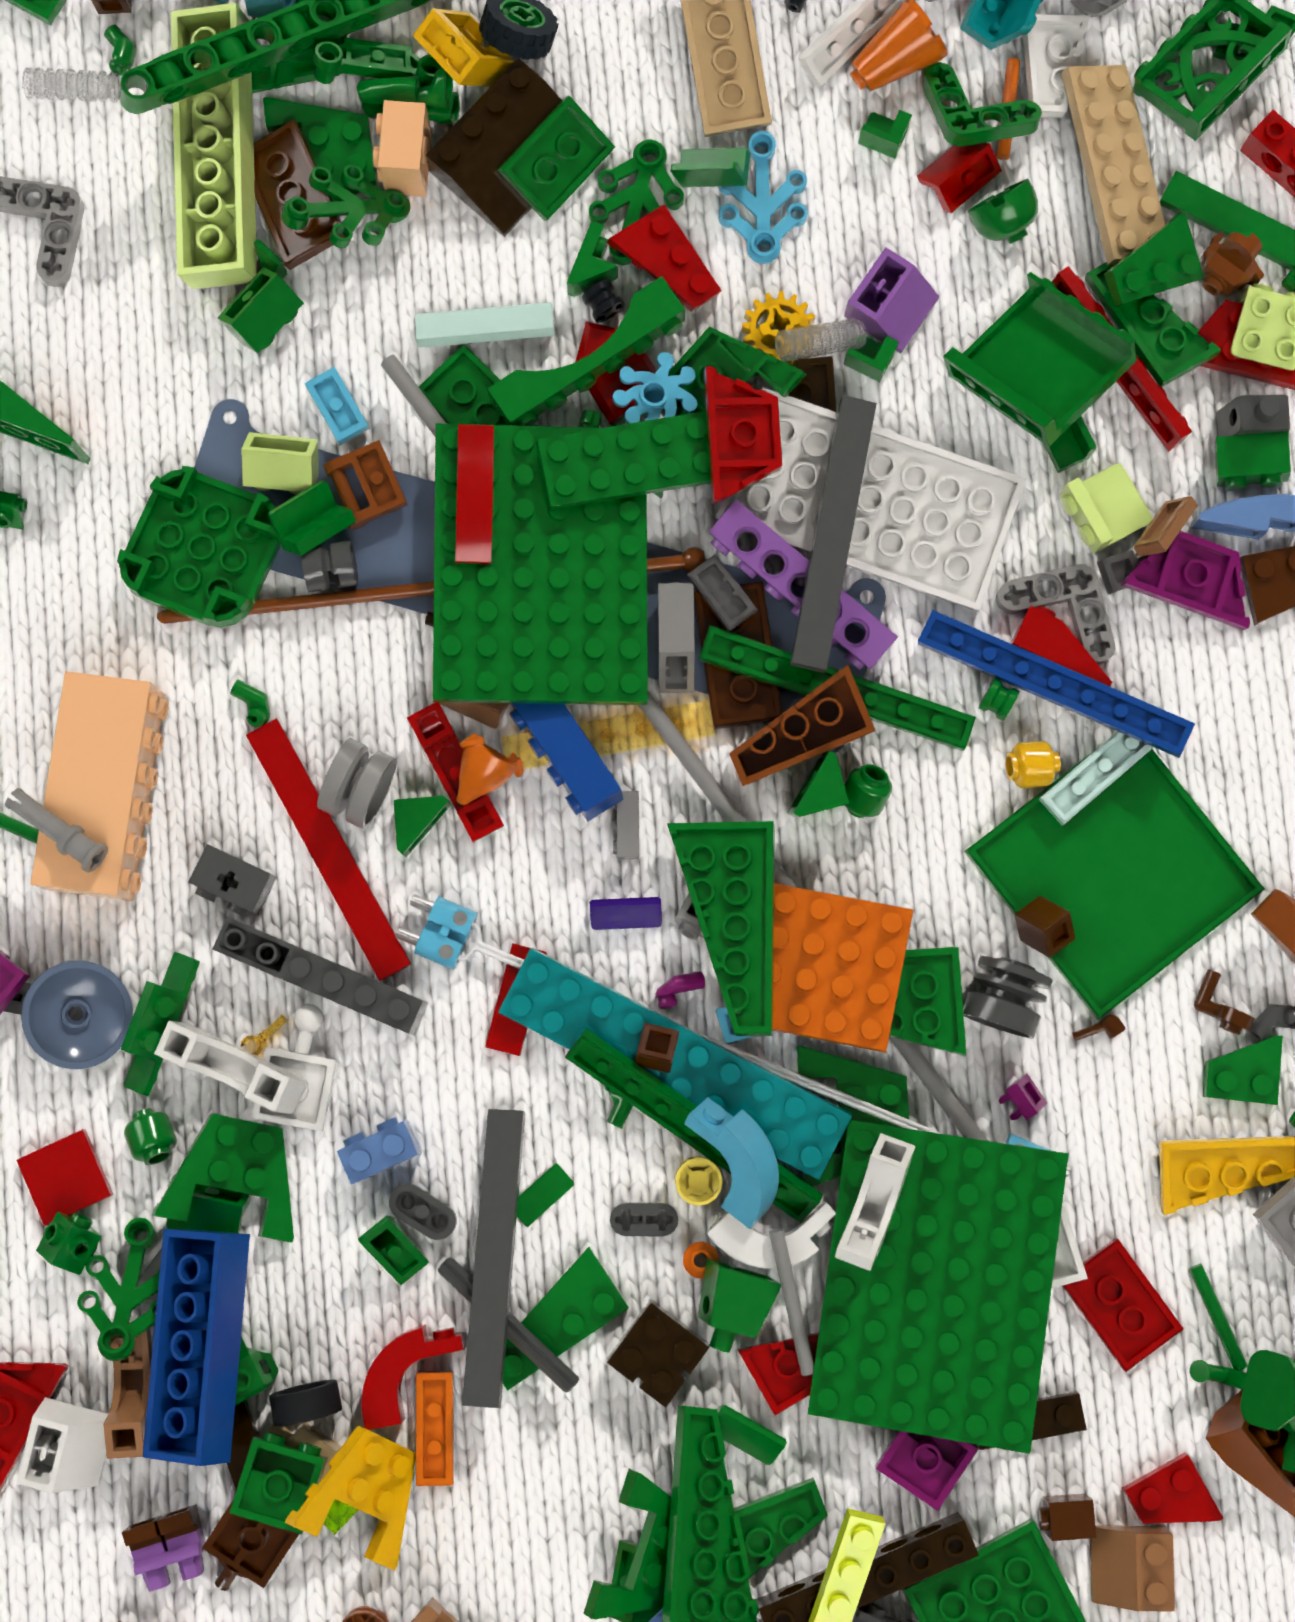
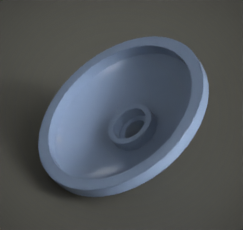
(95, 1034)

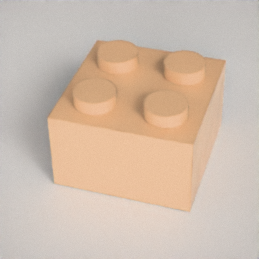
(403, 146)

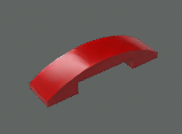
(474, 494)
(445, 756)

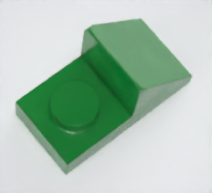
(588, 267)
(393, 1249)

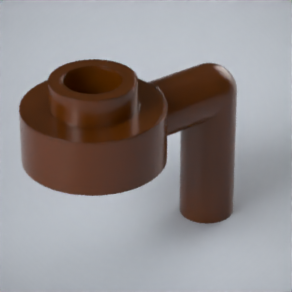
(1231, 1019)

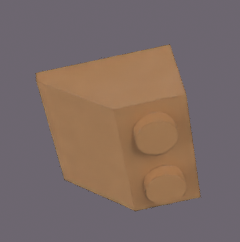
(1133, 1567)

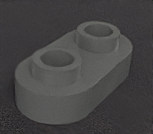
(423, 1211)

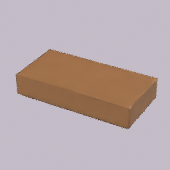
(1165, 526)

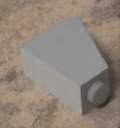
(676, 637)

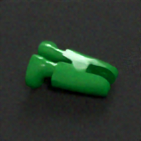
(440, 100)

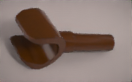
(1110, 1024)

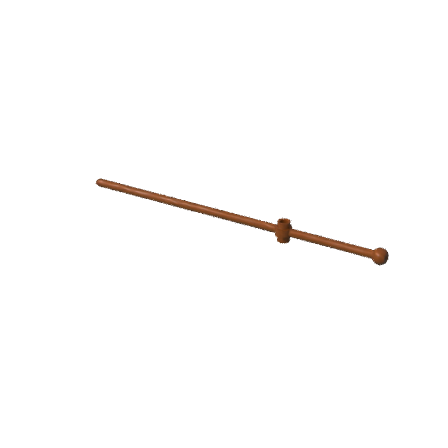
(689, 561)

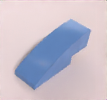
(1249, 516)

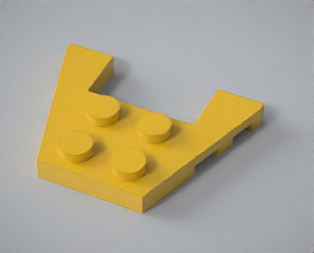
(370, 1477)

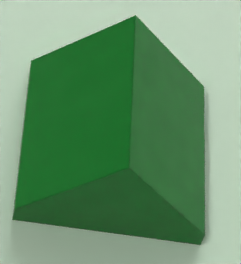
(822, 788)

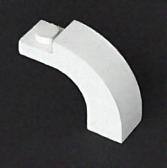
(875, 1202)
(756, 1248)

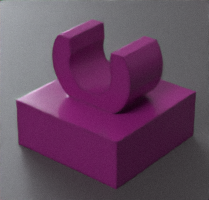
(1025, 1096)

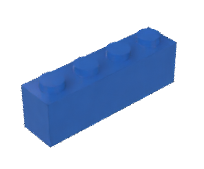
(569, 756)

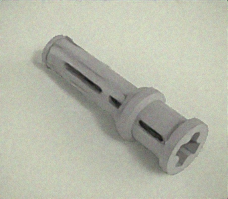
(68, 838)

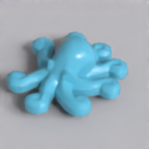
(656, 392)

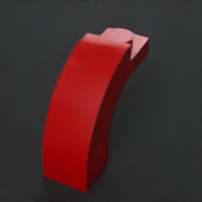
(382, 1386)

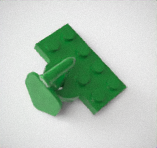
(1266, 1393)

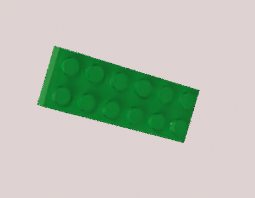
(625, 460)

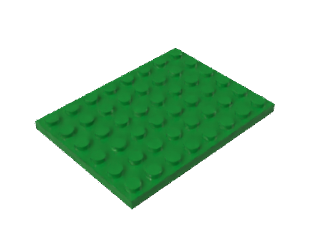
(558, 603)
(957, 1299)

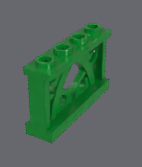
(1211, 105)

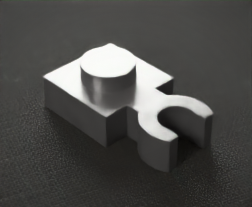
(1116, 569)

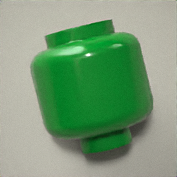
(867, 791)
(150, 1136)

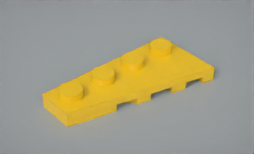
(1219, 1167)

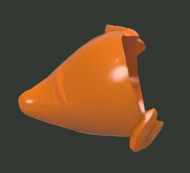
(483, 769)

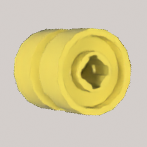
(698, 1180)

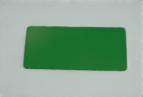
(543, 1194)

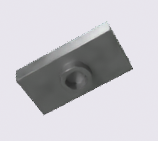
(722, 593)

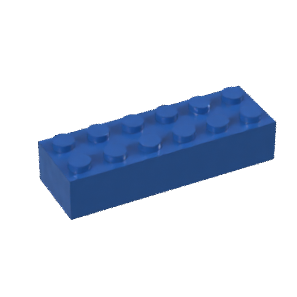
(196, 1347)

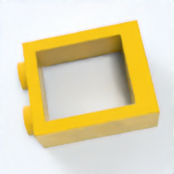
(459, 48)

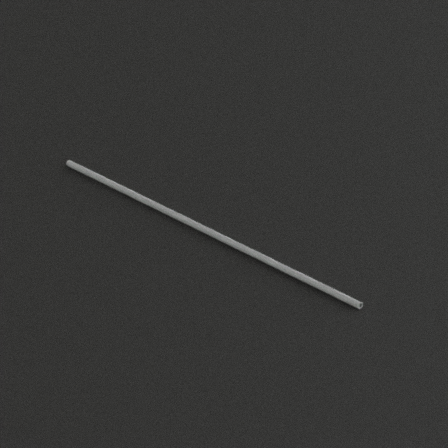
(715, 793)

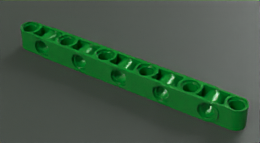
(237, 52)

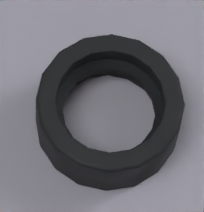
(305, 1402)

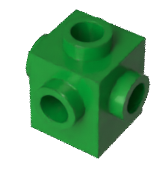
(69, 1242)

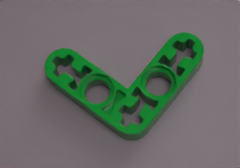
(965, 125)

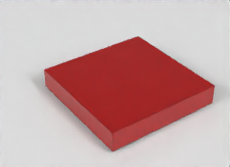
(65, 1176)

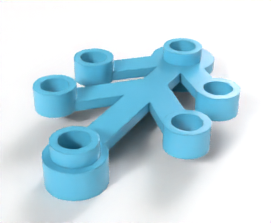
(764, 205)

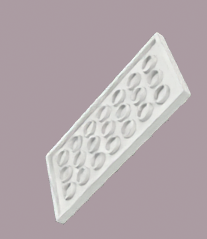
(920, 510)

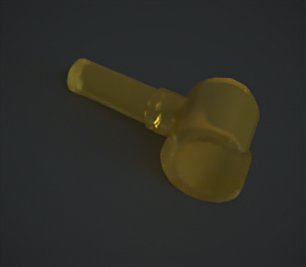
(265, 1035)

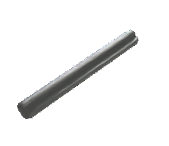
(516, 1331)

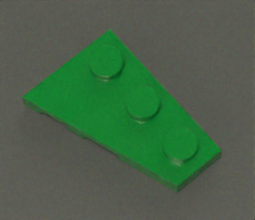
(1157, 265)

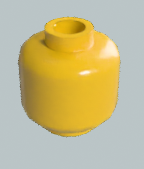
(1032, 764)

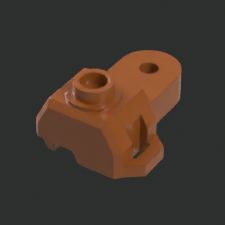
(1231, 264)

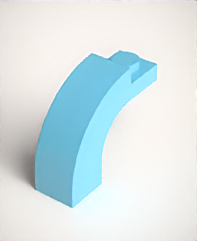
(747, 1155)

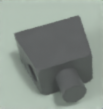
(1254, 415)

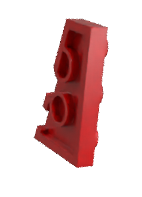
(663, 250)
(778, 1371)

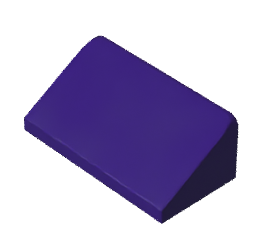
(625, 913)

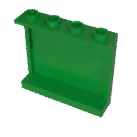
(1044, 360)

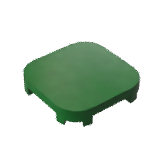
(200, 548)

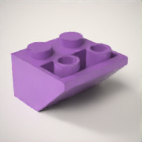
(892, 299)

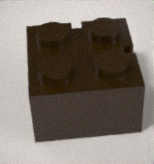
(658, 1352)

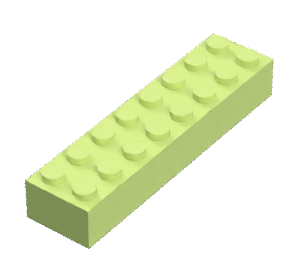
(214, 165)

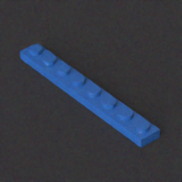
(1056, 684)

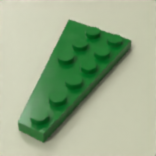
(931, 1000)

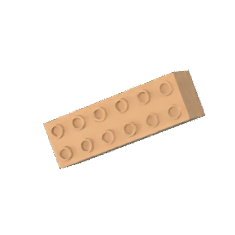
(102, 781)

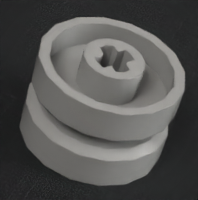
(356, 783)

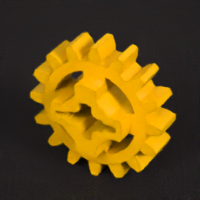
(774, 311)

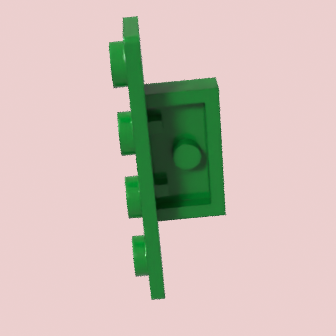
(153, 1011)

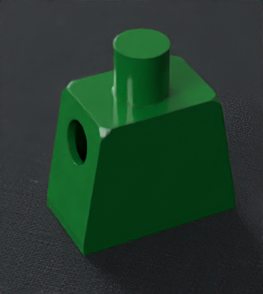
(735, 1302)

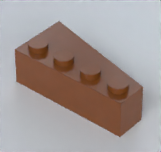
(812, 726)

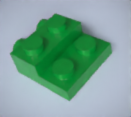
(276, 1480)

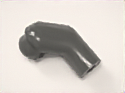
(1273, 1016)

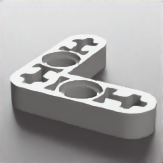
(54, 218)
(1076, 600)

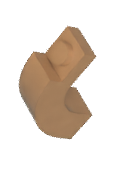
(127, 1416)

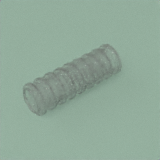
(71, 84)
(820, 339)

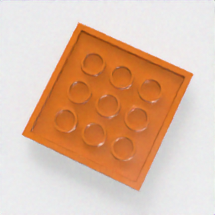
(837, 966)

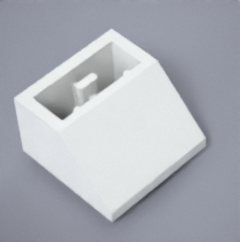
(63, 1448)

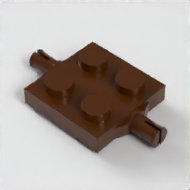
(247, 1549)

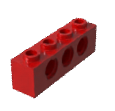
(1273, 149)

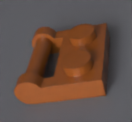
(375, 478)

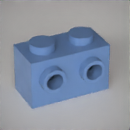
(378, 1152)

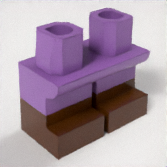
(165, 1541)

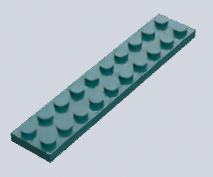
(565, 1002)

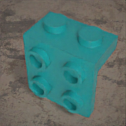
(999, 20)

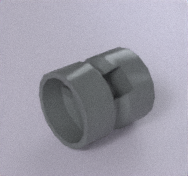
(330, 566)

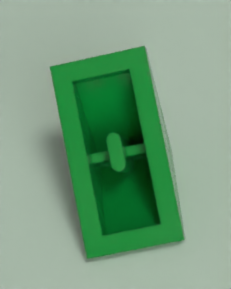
(416, 818)

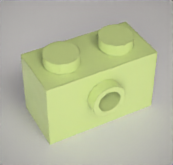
(279, 462)

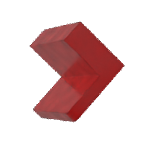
(960, 173)

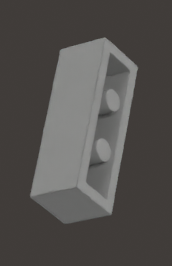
(627, 826)

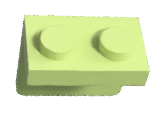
(1266, 327)
(1105, 507)

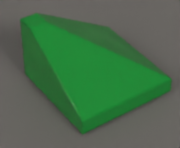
(269, 259)

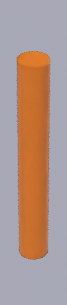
(1009, 95)

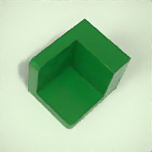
(884, 133)
(872, 358)

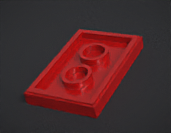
(1122, 1306)

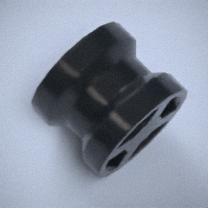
(603, 301)

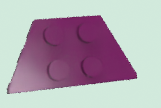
(1195, 578)

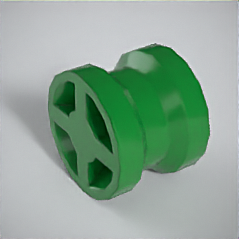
(998, 699)

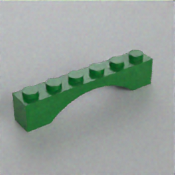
(530, 393)

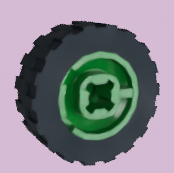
(519, 27)

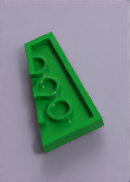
(567, 1314)

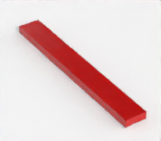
(329, 850)

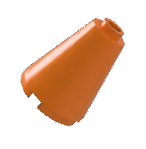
(898, 49)

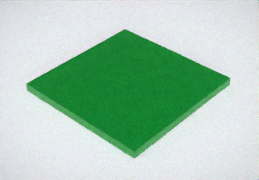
(1132, 870)

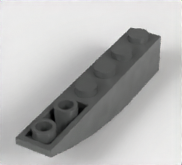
(320, 976)

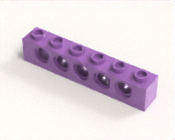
(741, 520)

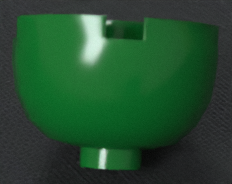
(1006, 213)

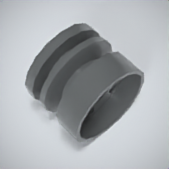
(1007, 996)

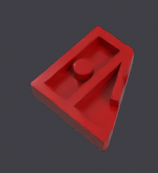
(1172, 1494)

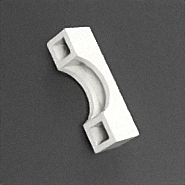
(225, 1062)

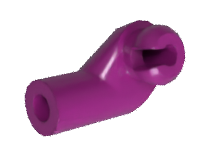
(676, 985)

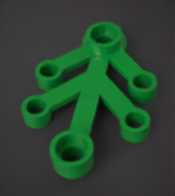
(638, 194)
(389, 204)
(124, 1297)

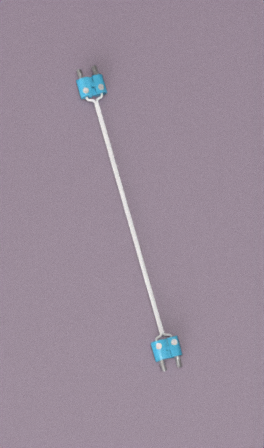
(451, 926)

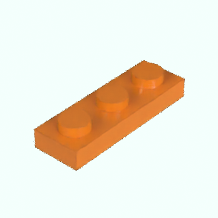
(434, 1428)

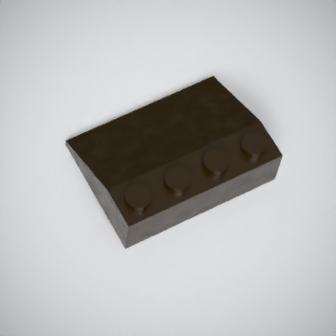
(485, 138)

